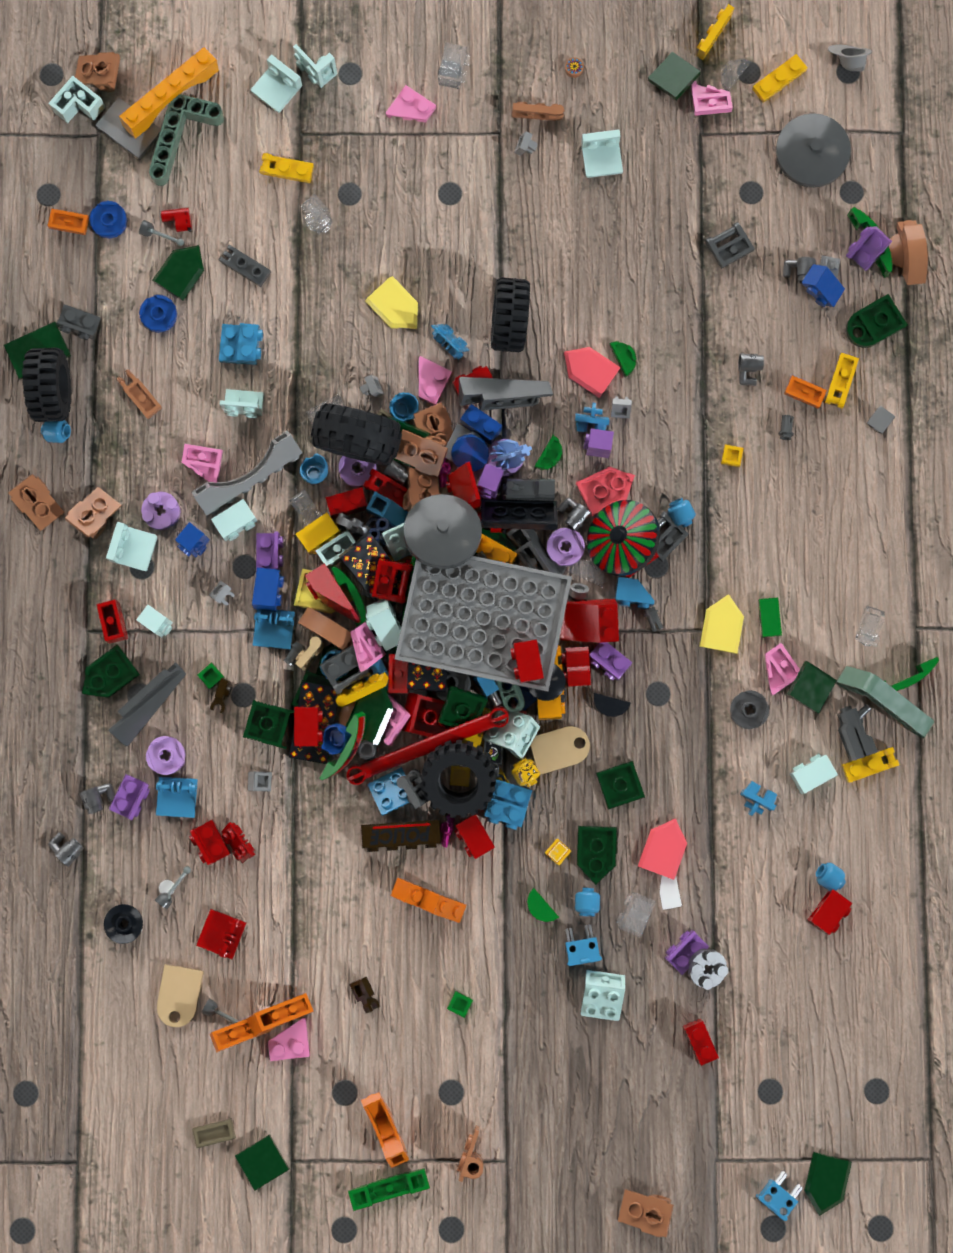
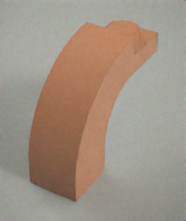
(914, 252)
(326, 628)

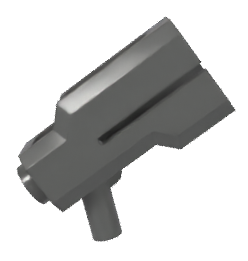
(529, 489)
(853, 734)

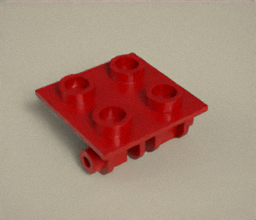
(231, 836)
(221, 934)

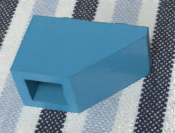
(385, 508)
(632, 592)

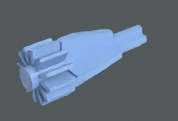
(510, 454)

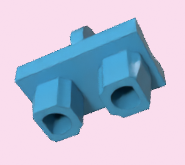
(582, 419)
(751, 794)

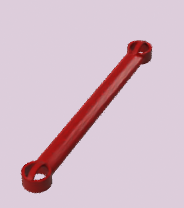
(427, 745)

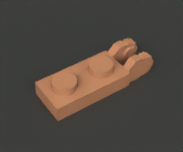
(538, 111)
(140, 395)

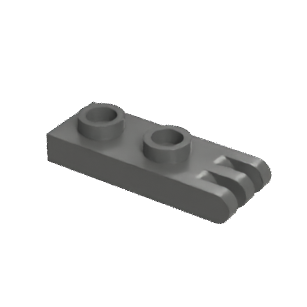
(245, 266)

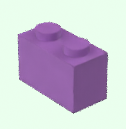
(598, 443)
(490, 481)

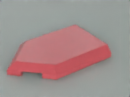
(590, 370)
(604, 488)
(664, 849)

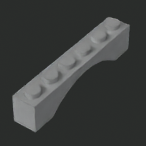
(280, 452)

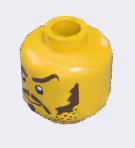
(525, 772)

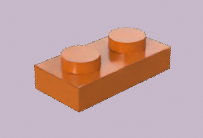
(68, 221)
(805, 392)

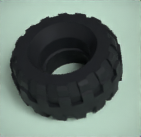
(356, 434)

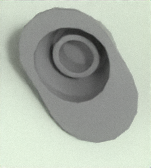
(851, 57)

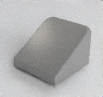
(880, 419)
(259, 781)

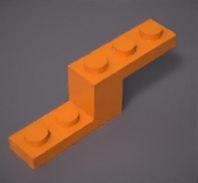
(261, 1022)

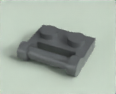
(732, 250)
(670, 538)
(341, 664)
(414, 794)

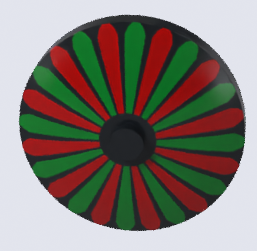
(623, 537)

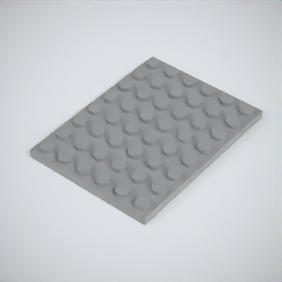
(474, 614)

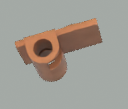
(99, 70)
(435, 421)
(422, 452)
(420, 487)
(34, 499)
(93, 513)
(470, 1157)
(647, 1213)

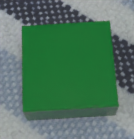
(210, 676)
(460, 1004)

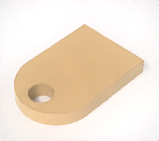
(557, 749)
(179, 993)

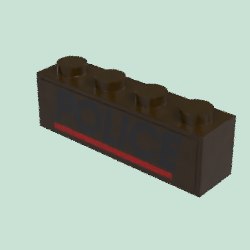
(401, 834)

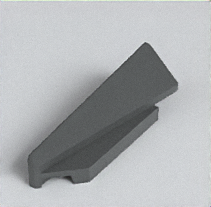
(501, 393)
(532, 551)
(145, 704)

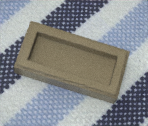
(214, 1133)

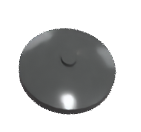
(813, 150)
(442, 531)

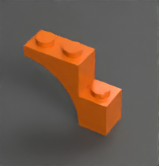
(428, 900)
(385, 1129)

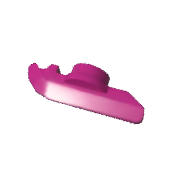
(444, 471)
(447, 829)

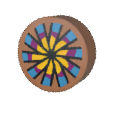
(574, 67)

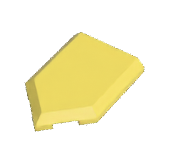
(394, 305)
(305, 598)
(722, 626)

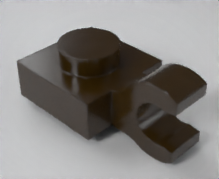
(223, 690)
(363, 991)

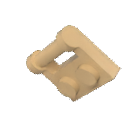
(307, 657)

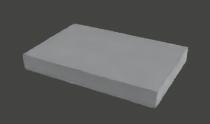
(111, 126)

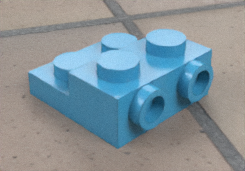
(240, 344)
(508, 804)

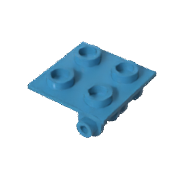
(445, 332)
(273, 629)
(387, 793)
(176, 797)

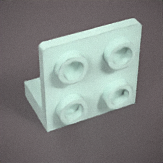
(319, 73)
(277, 84)
(601, 153)
(243, 402)
(395, 542)
(131, 547)
(515, 735)
(603, 995)

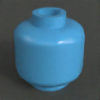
(56, 431)
(681, 512)
(830, 876)
(587, 902)

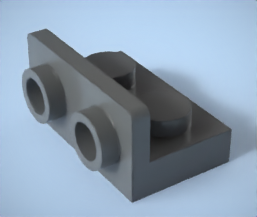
(78, 322)

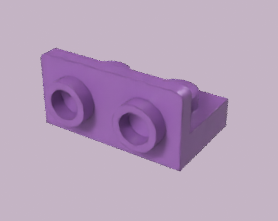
(868, 247)
(268, 550)
(609, 660)
(129, 797)
(680, 954)

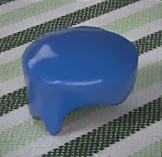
(335, 738)

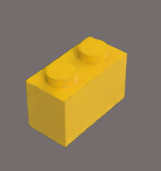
(318, 533)

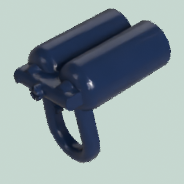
(382, 525)

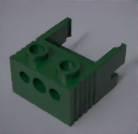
(267, 723)

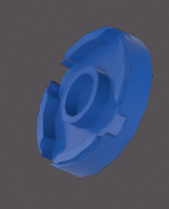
(108, 219)
(158, 313)
(470, 449)

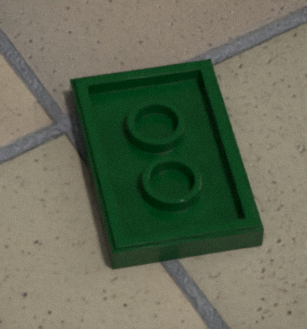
(44, 337)

